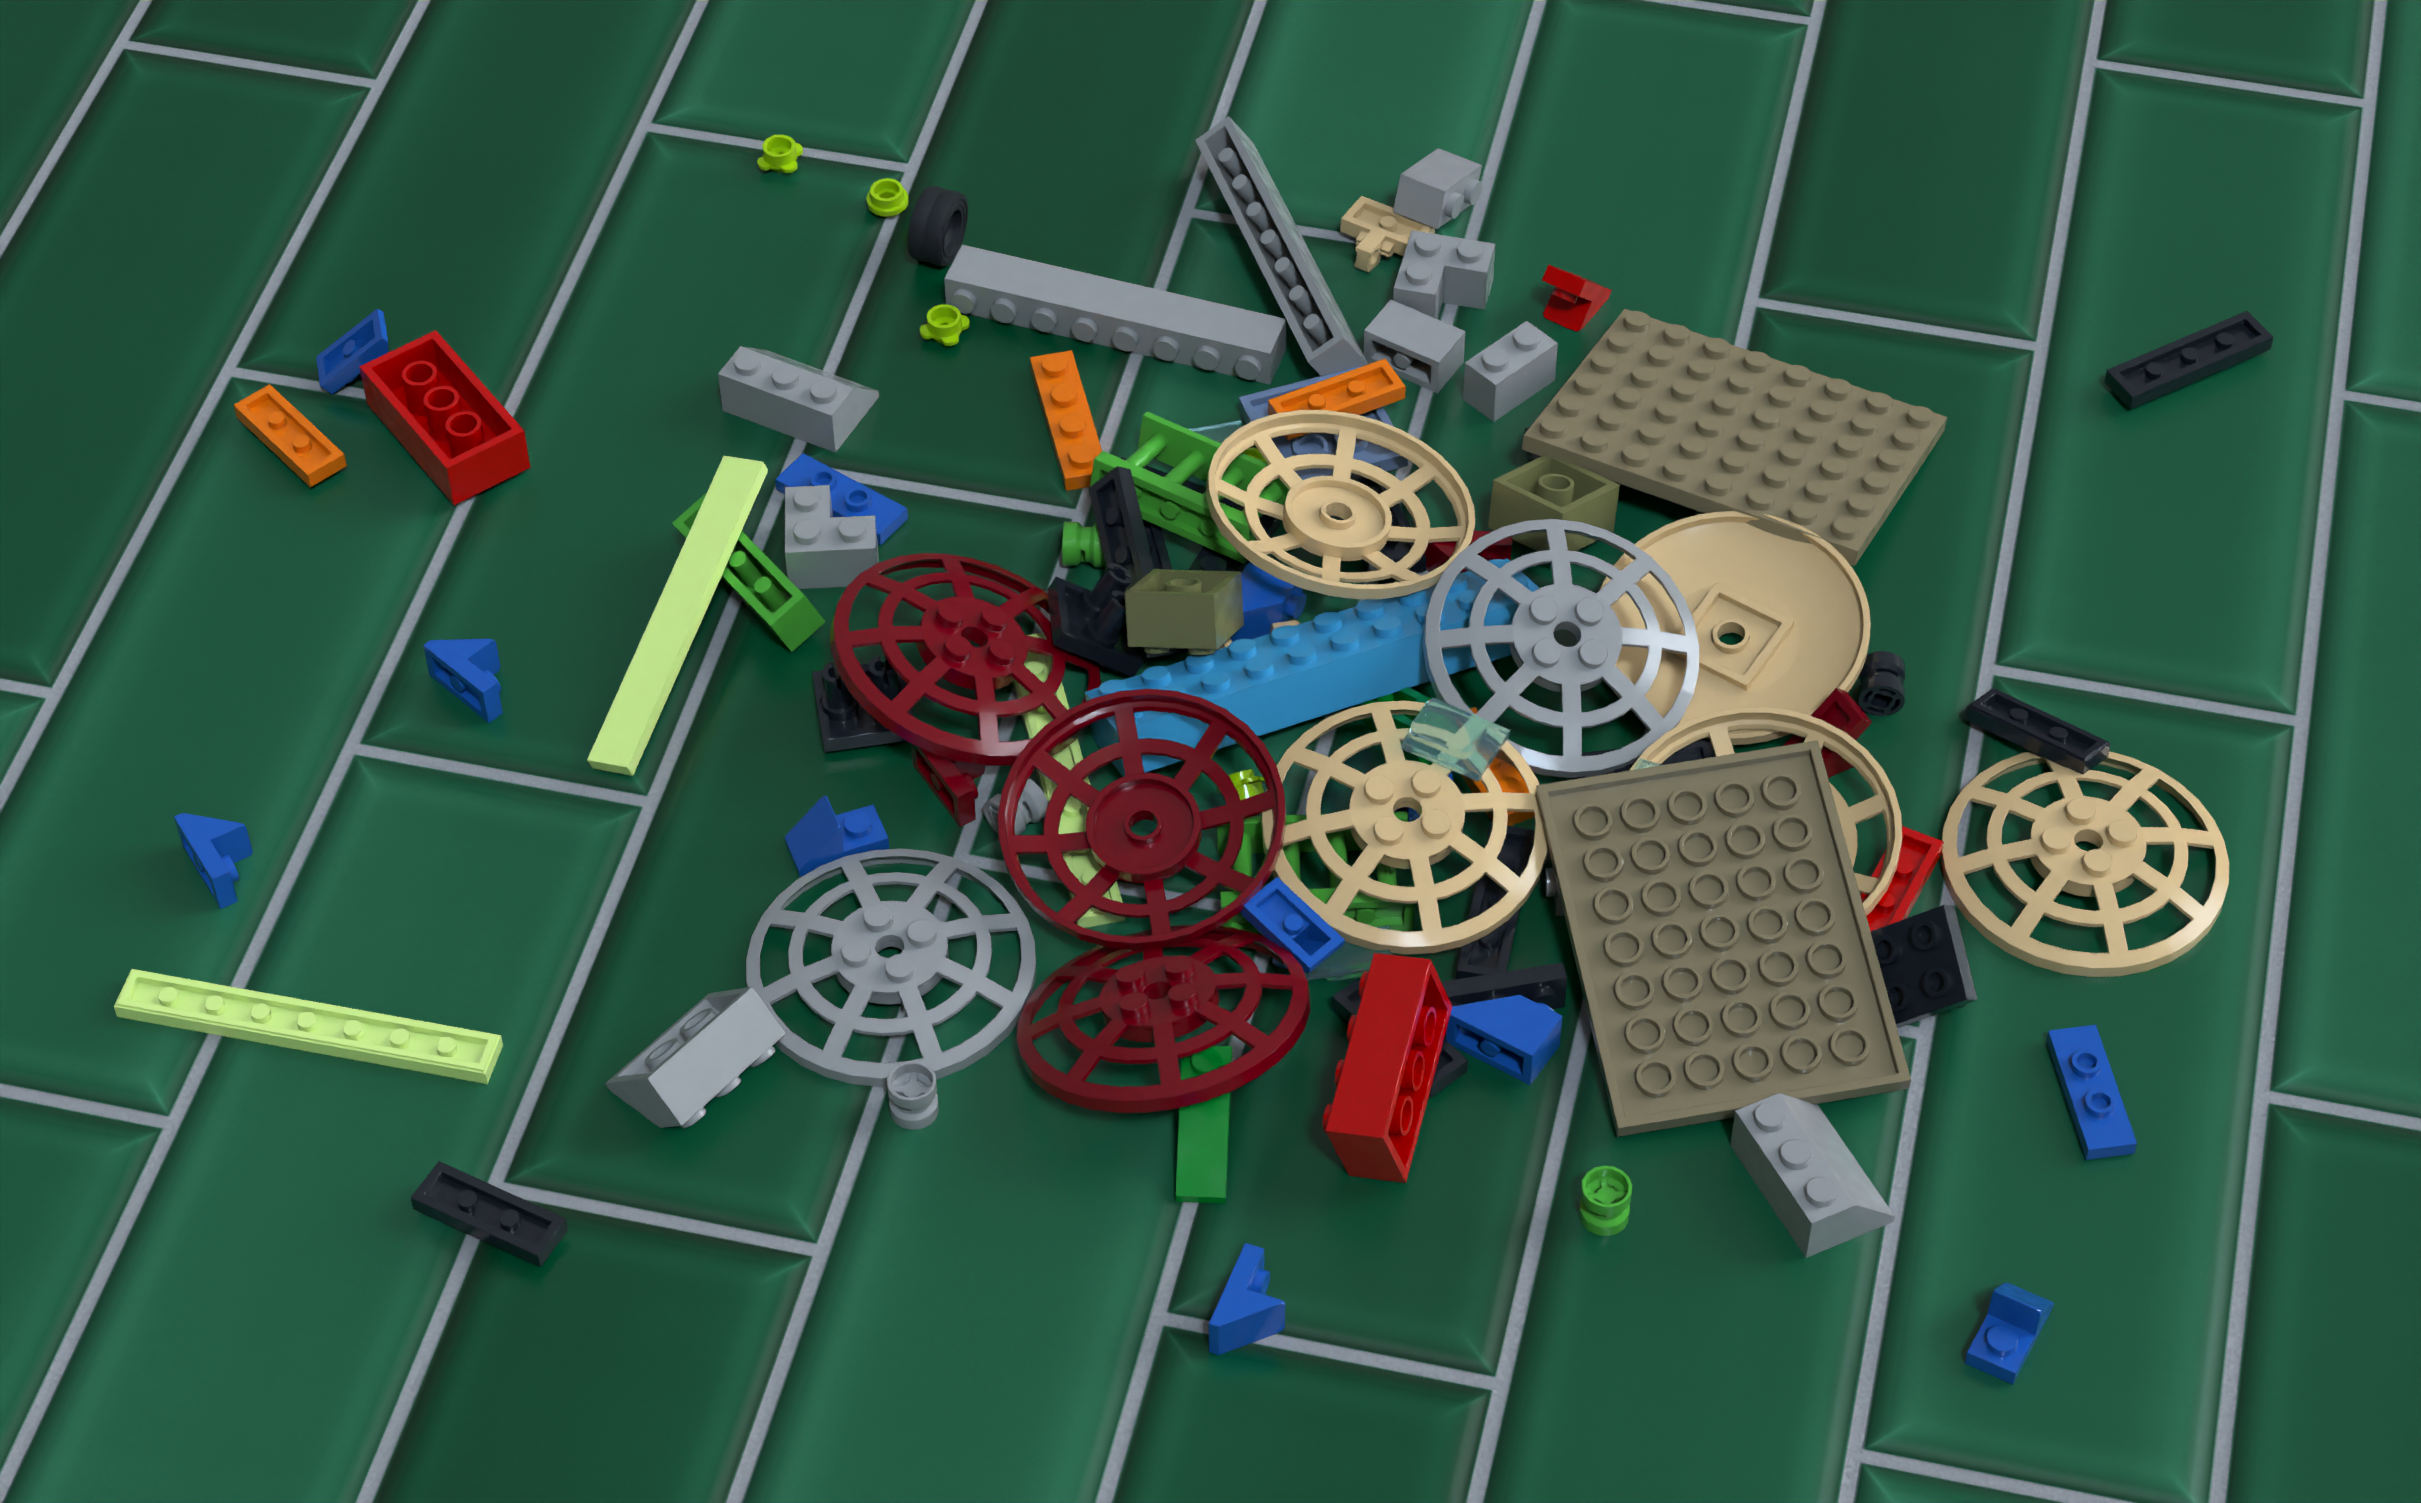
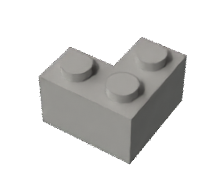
(1444, 271)
(825, 548)

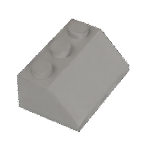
(793, 397)
(698, 1058)
(1806, 1173)

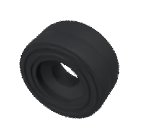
(937, 225)

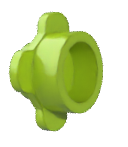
(780, 154)
(944, 324)
(1246, 783)

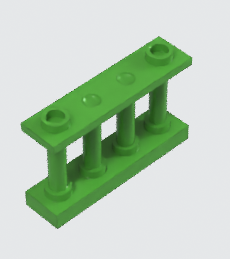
(1176, 506)
(1363, 907)

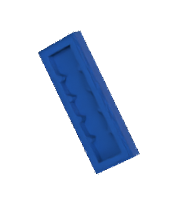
(847, 495)
(2091, 1092)

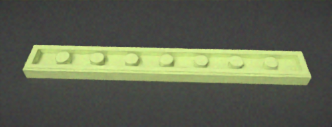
(677, 616)
(1074, 815)
(309, 1026)

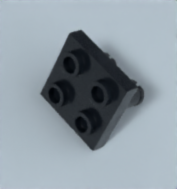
(1094, 620)
(842, 718)
(1924, 965)

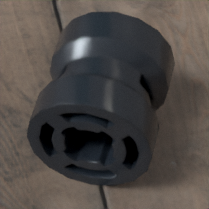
(1882, 684)

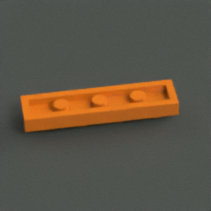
(1066, 416)

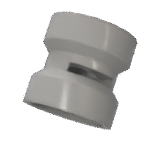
(1030, 808)
(913, 1095)

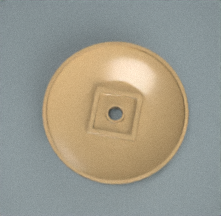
(1787, 599)

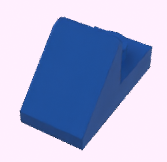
(358, 346)
(468, 672)
(828, 837)
(213, 849)
(1292, 925)
(1244, 1309)
(2008, 1332)

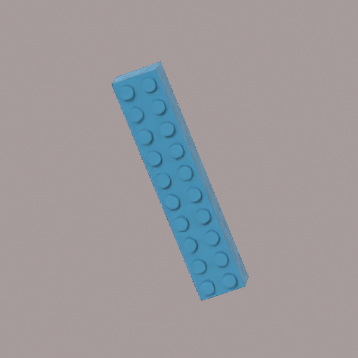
(1310, 666)

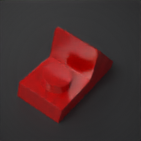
(1573, 298)

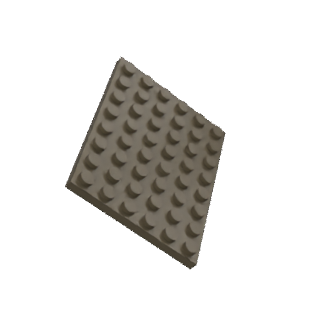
(1736, 433)
(1720, 937)

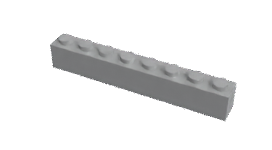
(1280, 249)
(1116, 314)

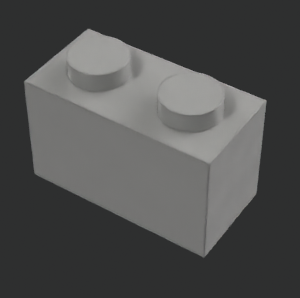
(1438, 188)
(1415, 345)
(1510, 371)

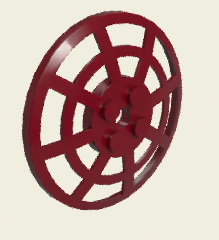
(949, 655)
(1139, 798)
(1136, 1013)

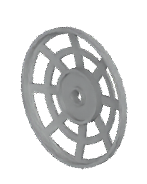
(1557, 666)
(896, 978)

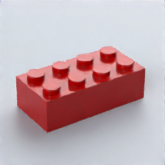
(445, 417)
(1388, 1067)

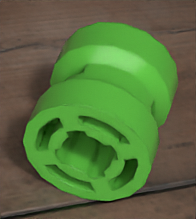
(1081, 545)
(1605, 1200)

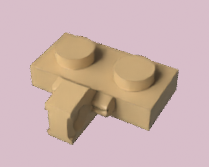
(1378, 231)

